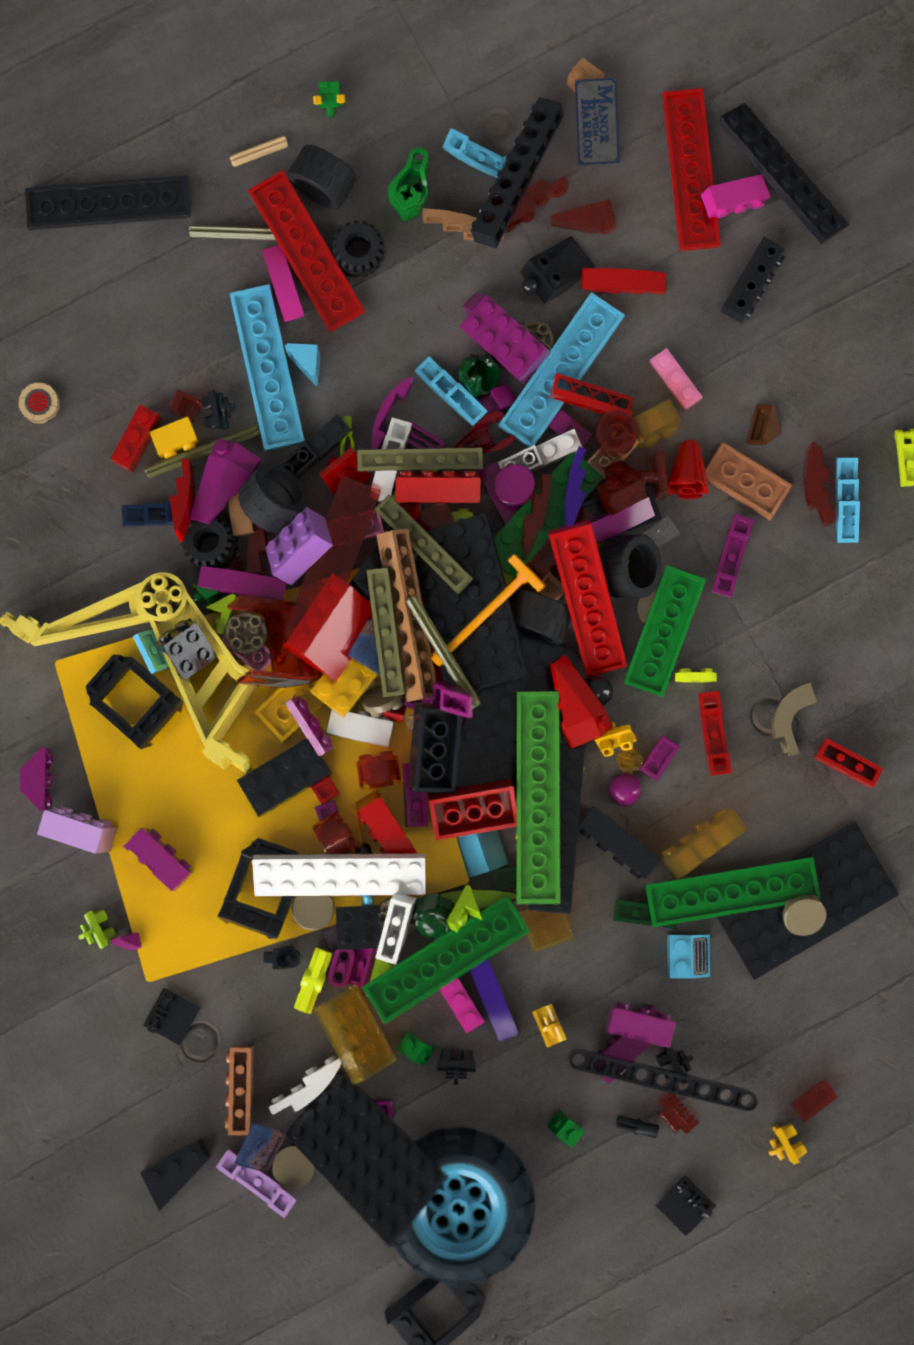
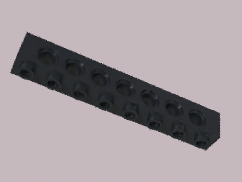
(525, 159)

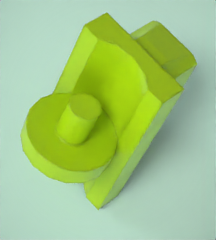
(101, 937)

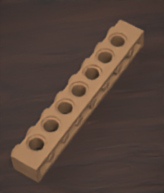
(413, 643)

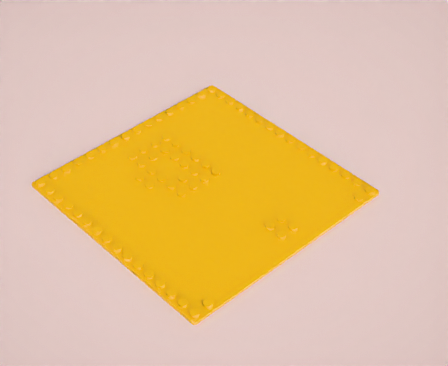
(207, 813)

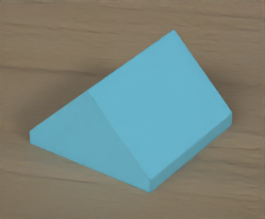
(306, 359)
(482, 852)

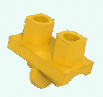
(616, 737)
(549, 1025)
(783, 1134)

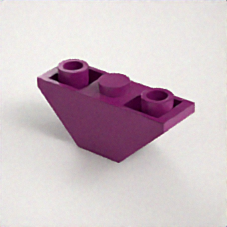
(36, 779)

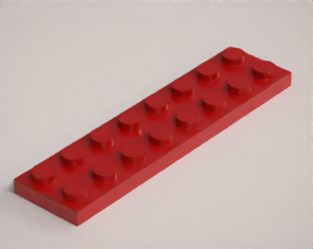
(690, 168)
(306, 251)
(587, 598)

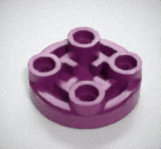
(514, 485)

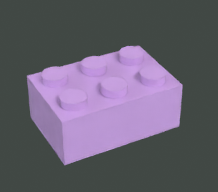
(77, 829)

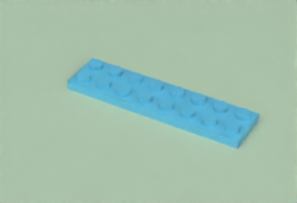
(570, 357)
(267, 368)

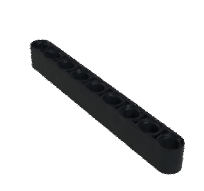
(670, 1086)

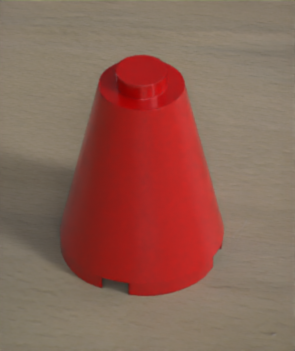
(688, 472)

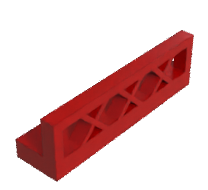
(590, 402)

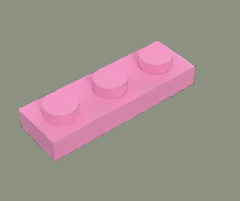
(676, 379)

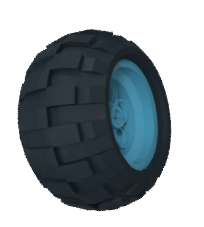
(505, 1197)

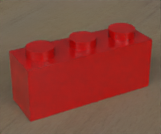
(135, 438)
(848, 763)

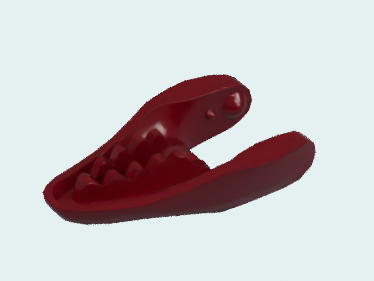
(479, 435)

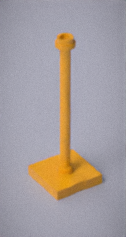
(525, 575)

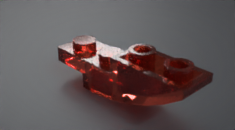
(536, 195)
(815, 476)

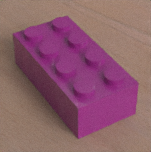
(504, 339)

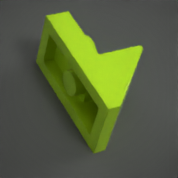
(221, 608)
(465, 905)

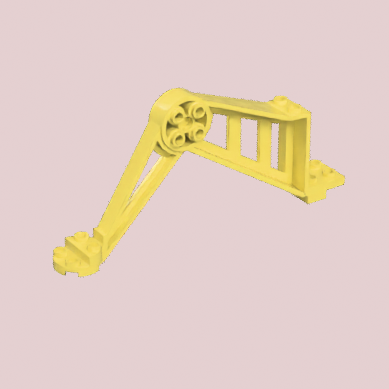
(141, 605)

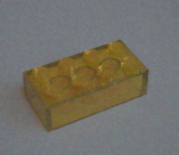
(703, 843)
(354, 1034)

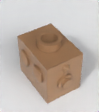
(583, 71)

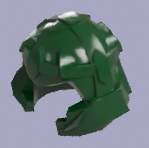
(479, 374)
(432, 914)

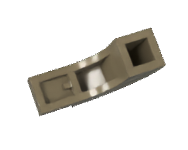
(784, 713)

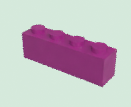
(623, 1048)

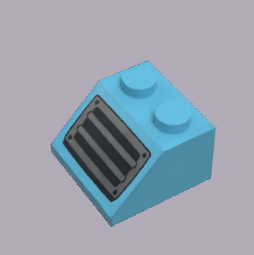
(688, 955)

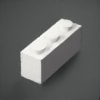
(361, 728)
(395, 928)

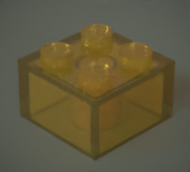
(657, 423)
(546, 929)

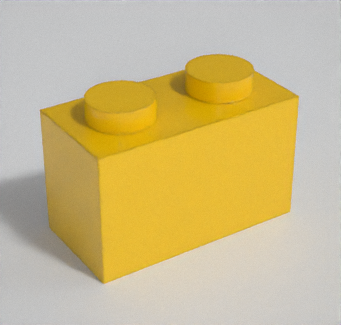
(174, 438)

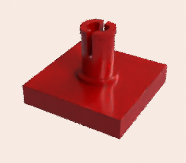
(343, 465)

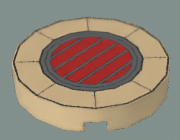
(38, 402)

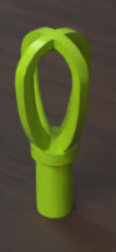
(348, 419)

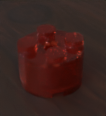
(621, 423)
(378, 770)
(335, 835)

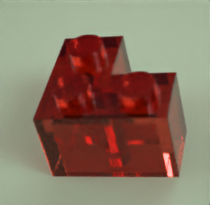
(622, 488)

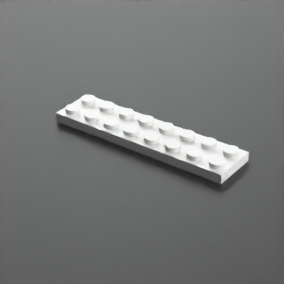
(339, 874)

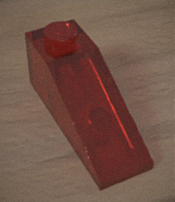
(590, 218)

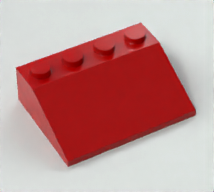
(330, 627)

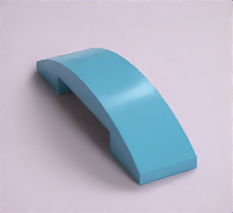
(473, 154)

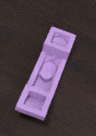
(259, 1183)

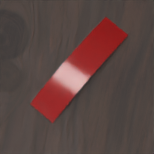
(713, 733)

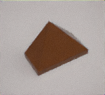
(763, 425)

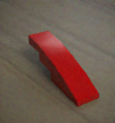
(623, 280)
(183, 502)

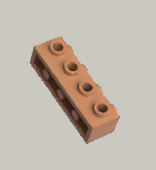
(240, 1096)

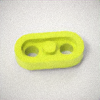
(704, 675)

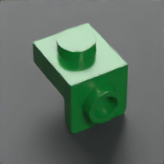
(415, 1049)
(565, 1129)

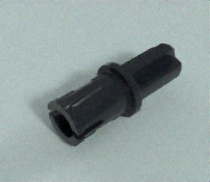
(637, 1126)

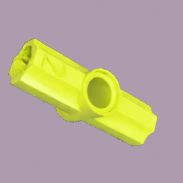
(313, 980)

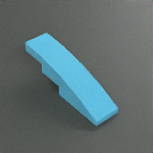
(450, 391)
(847, 499)

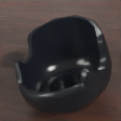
(600, 687)

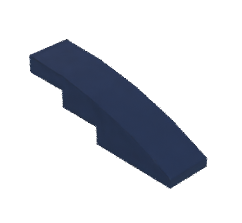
(147, 515)

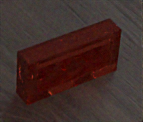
(814, 1100)

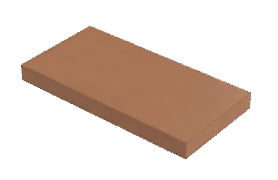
(747, 481)

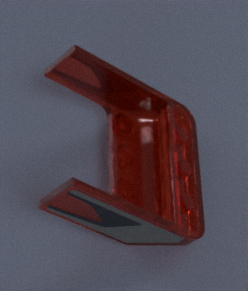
(286, 667)

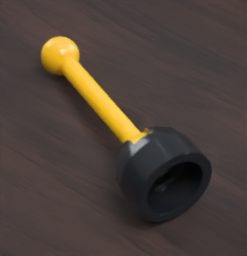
(364, 848)

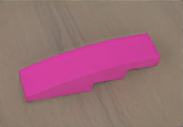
(283, 283)

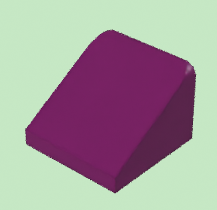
(472, 303)
(128, 942)

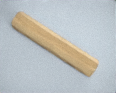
(259, 150)

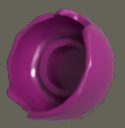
(625, 789)

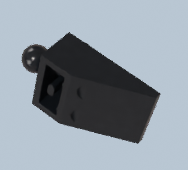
(555, 270)

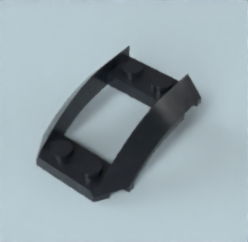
(152, 720)
(244, 914)
(411, 1328)

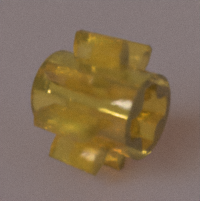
(629, 761)

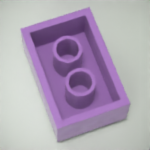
(298, 546)

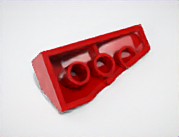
(581, 710)

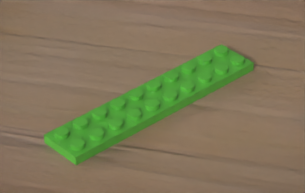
(538, 798)

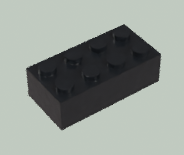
(434, 749)
(284, 777)

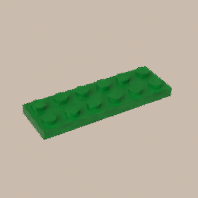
(664, 631)

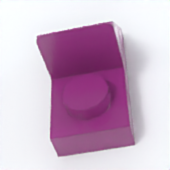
(498, 399)

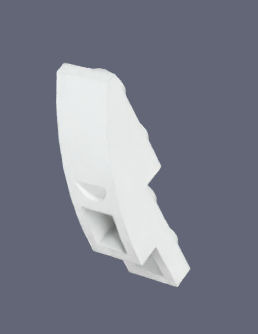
(395, 439)
(545, 453)
(315, 1082)

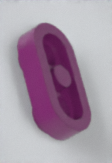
(341, 965)

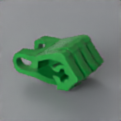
(414, 172)

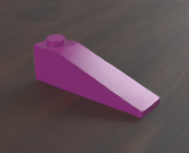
(225, 472)

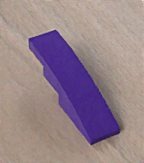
(572, 495)
(494, 1001)

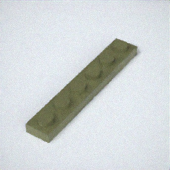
(419, 459)
(424, 545)
(385, 632)

